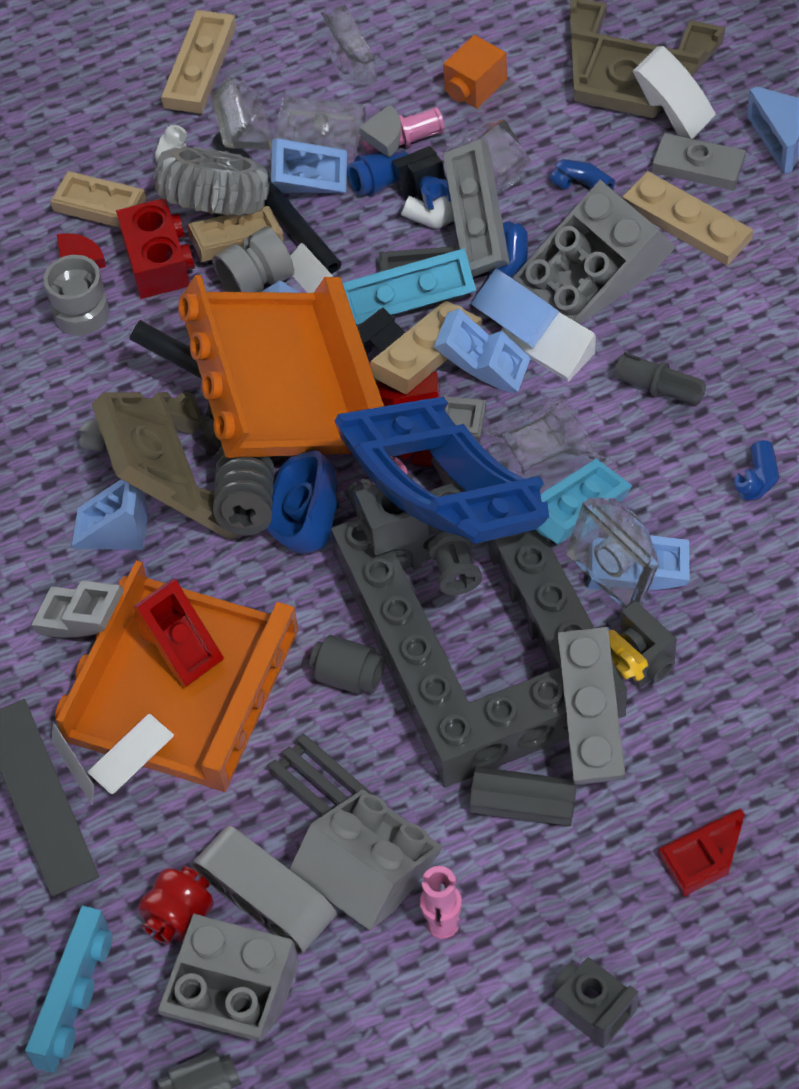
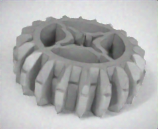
(211, 181)

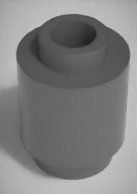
(347, 665)
(202, 1072)

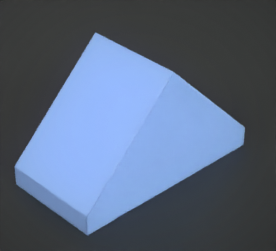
(777, 123)
(308, 168)
(112, 519)

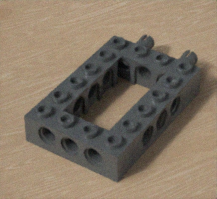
(451, 728)

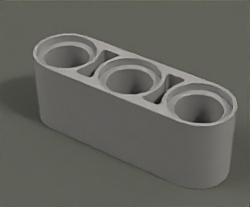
(266, 887)

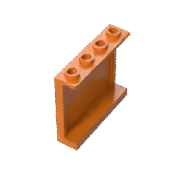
(278, 367)
(210, 717)

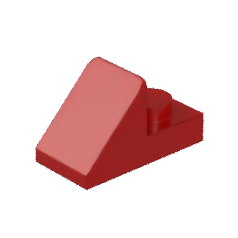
(178, 632)

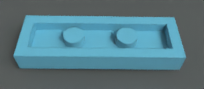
(410, 285)
(567, 496)
(69, 990)

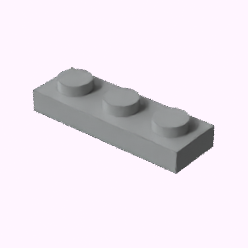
(476, 206)
(591, 706)

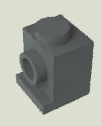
(599, 1016)

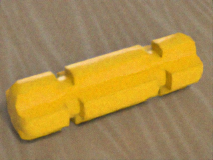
(626, 658)

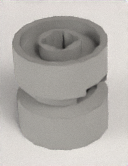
(258, 263)
(76, 295)

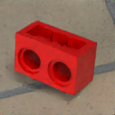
(154, 247)

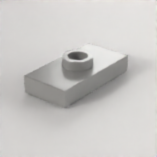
(699, 161)

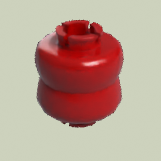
(173, 902)

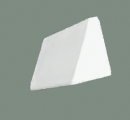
(562, 348)

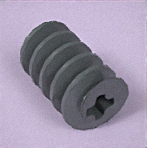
(243, 493)

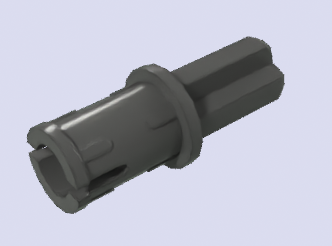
(659, 379)

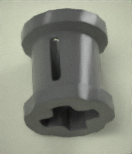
(454, 563)

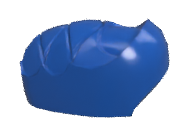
(304, 502)

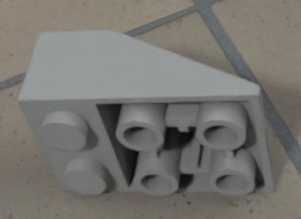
(594, 255)

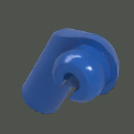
(584, 172)
(517, 247)
(762, 476)

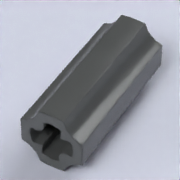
(523, 796)

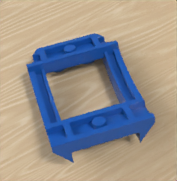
(494, 498)

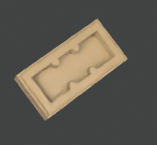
(94, 198)
(221, 232)

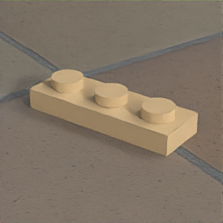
(199, 61)
(688, 218)
(413, 354)

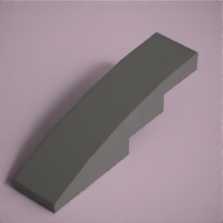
(42, 803)

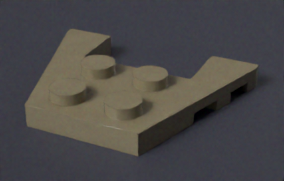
(606, 63)
(148, 450)

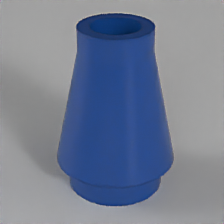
(372, 173)

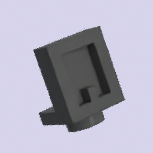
(650, 640)

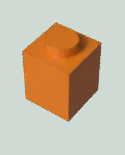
(475, 71)

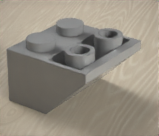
(364, 857)
(230, 978)

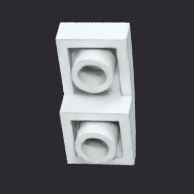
(671, 86)

